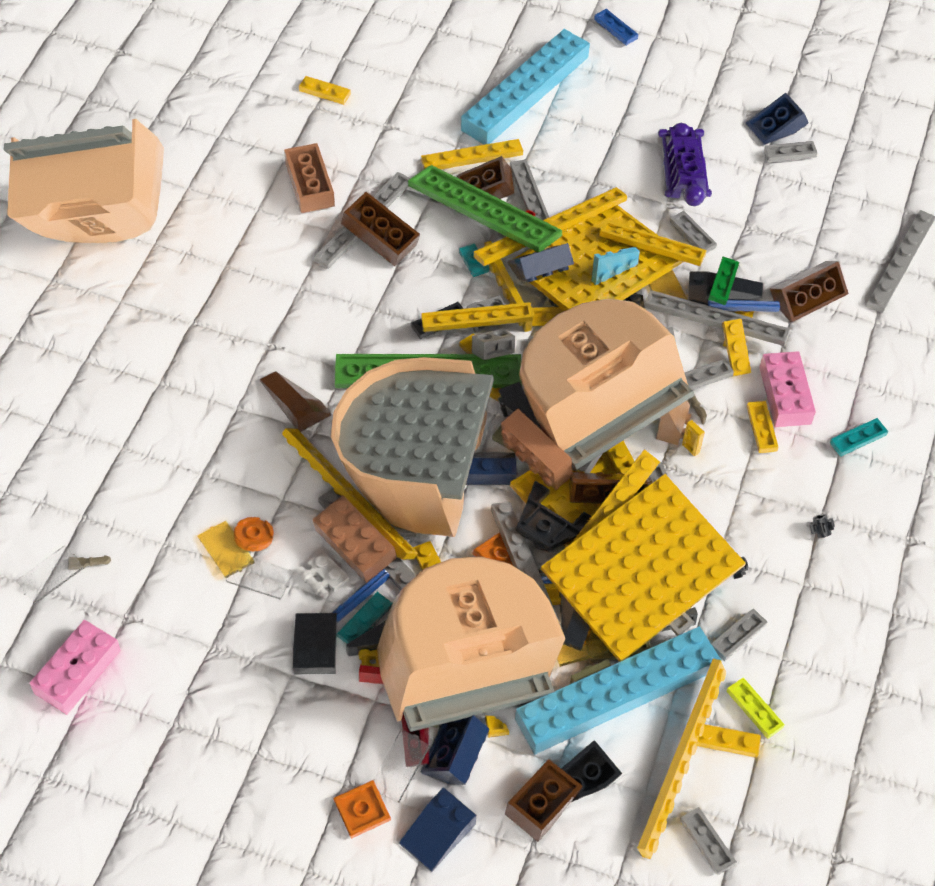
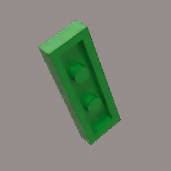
(723, 280)

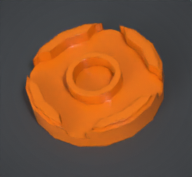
(253, 534)

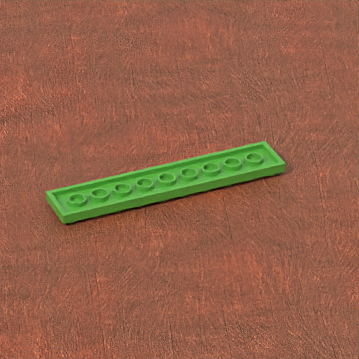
(485, 208)
(353, 366)

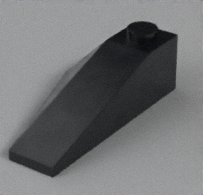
(702, 281)
(572, 625)
(592, 770)

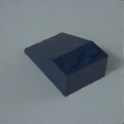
(778, 120)
(438, 829)

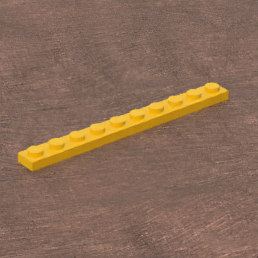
(561, 220)
(344, 487)
(680, 763)

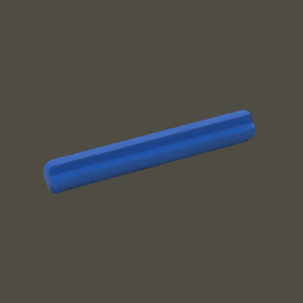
(747, 305)
(361, 594)

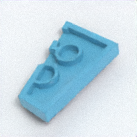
(613, 264)

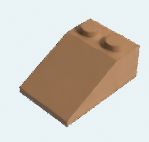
(672, 424)

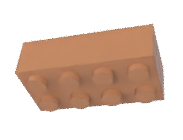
(309, 178)
(536, 449)
(354, 538)

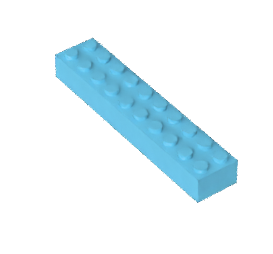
(525, 87)
(615, 690)

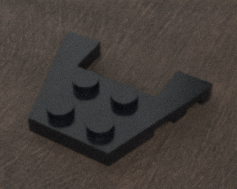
(544, 525)

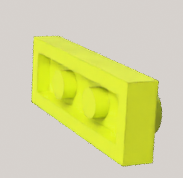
(755, 708)

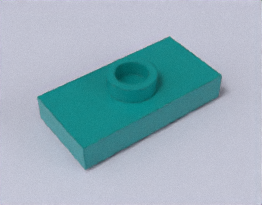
(472, 264)

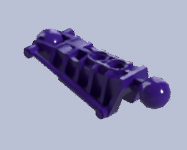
(685, 164)

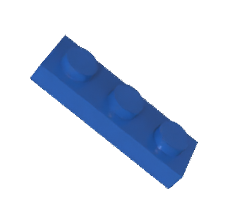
(616, 27)

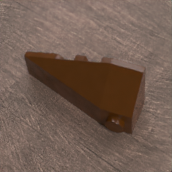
(295, 402)

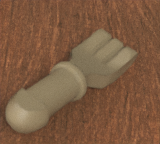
(699, 409)
(94, 561)

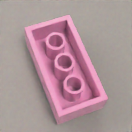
(787, 389)
(75, 667)

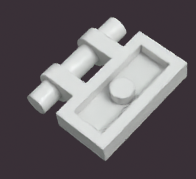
(327, 570)

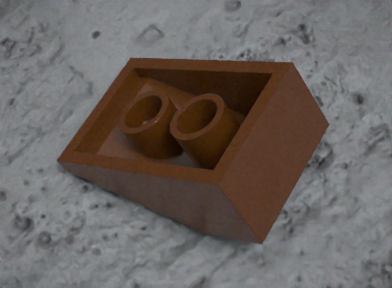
(491, 177)
(542, 800)

